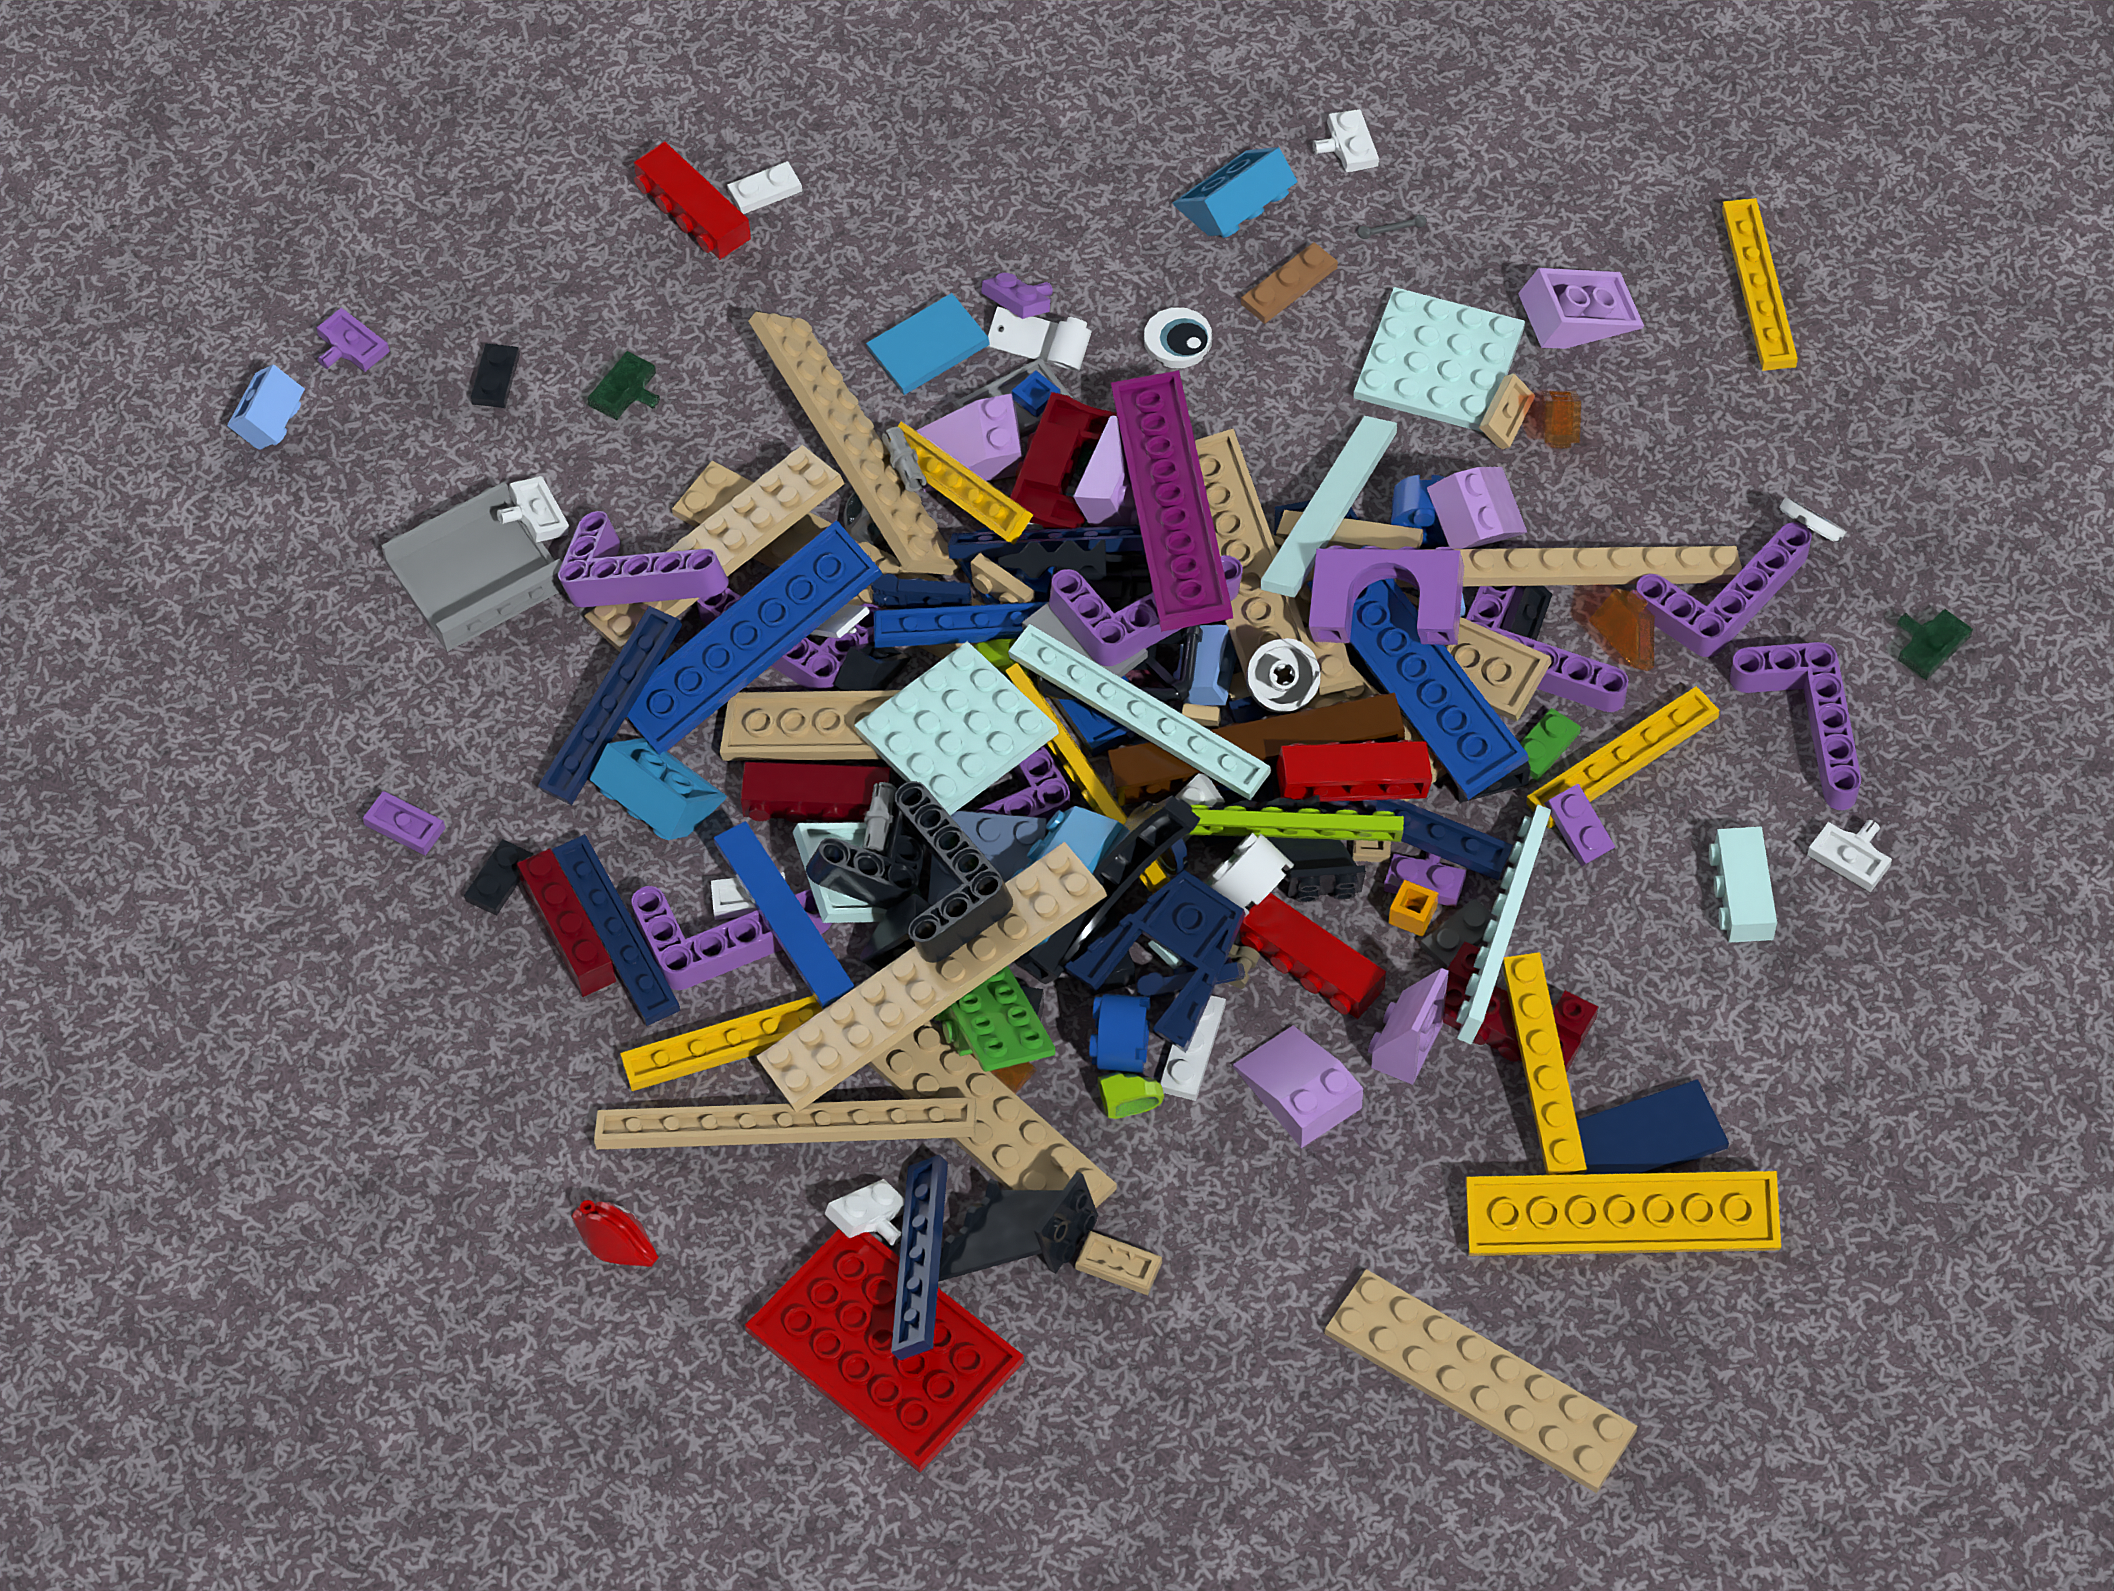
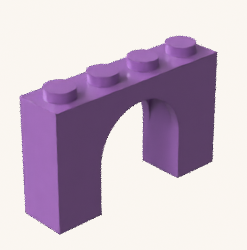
(1345, 572)

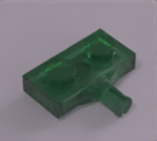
(624, 386)
(1932, 642)

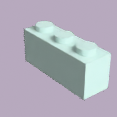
(1743, 884)

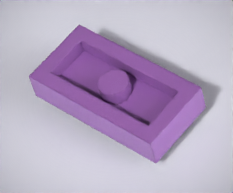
(404, 823)
(1579, 825)

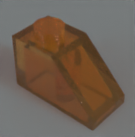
(1561, 418)
(1628, 627)

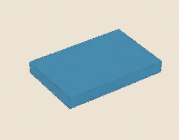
(928, 343)

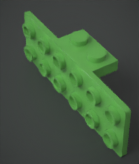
(996, 1024)

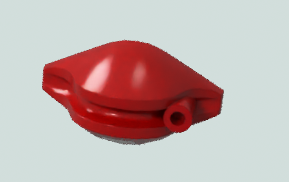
(614, 1234)

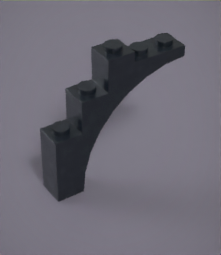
(1138, 844)

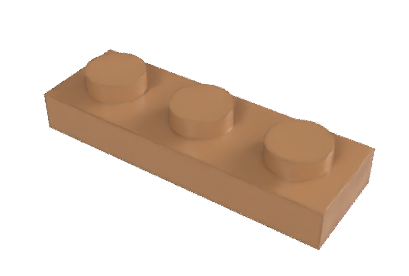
(1289, 282)

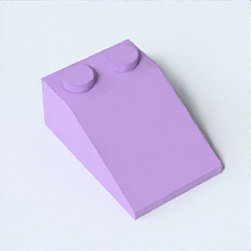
(1578, 306)
(980, 437)
(1106, 488)
(1476, 507)
(1410, 1028)
(1301, 1084)

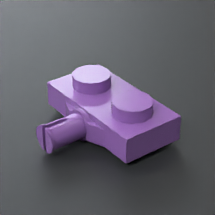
(1017, 296)
(350, 341)
(1429, 874)

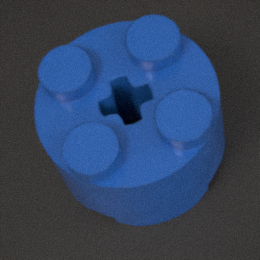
(1415, 509)
(1121, 1033)

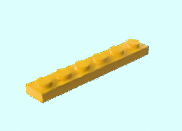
(1759, 284)
(967, 488)
(1632, 749)
(715, 1044)
(1543, 1065)

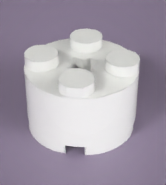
(1277, 655)
(1251, 873)

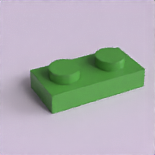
(1548, 741)

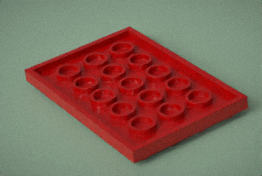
(838, 1334)

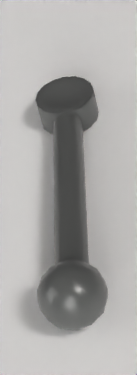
(1365, 232)

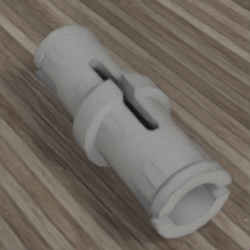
(904, 459)
(879, 818)

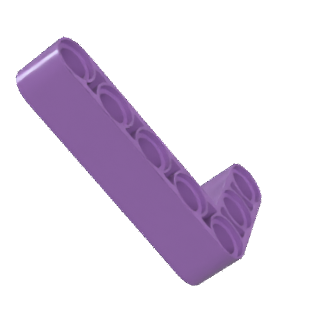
(600, 578)
(1734, 598)
(1075, 600)
(813, 659)
(1565, 665)
(1803, 673)
(1037, 790)
(721, 939)

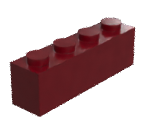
(809, 791)
(566, 922)

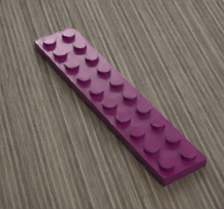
(1171, 501)

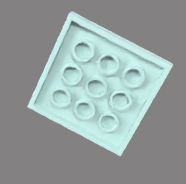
(1438, 358)
(957, 728)

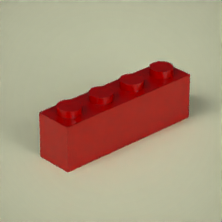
(691, 201)
(1355, 771)
(1312, 956)

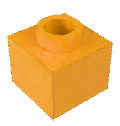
(1413, 908)

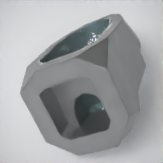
(860, 523)

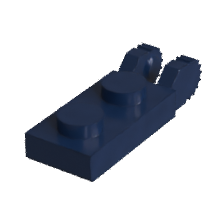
(919, 593)
(1160, 985)

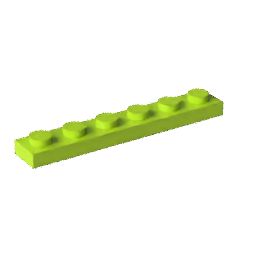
(1306, 824)

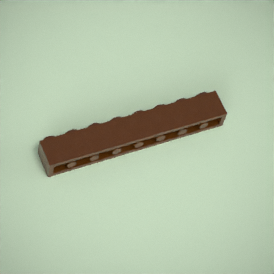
(1151, 772)

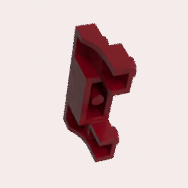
(1053, 458)
(1571, 1014)

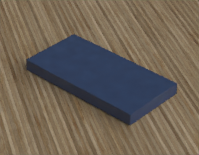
(1652, 1133)

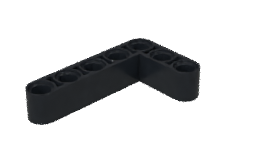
(867, 875)
(981, 894)

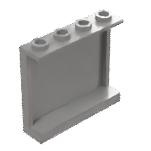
(472, 570)

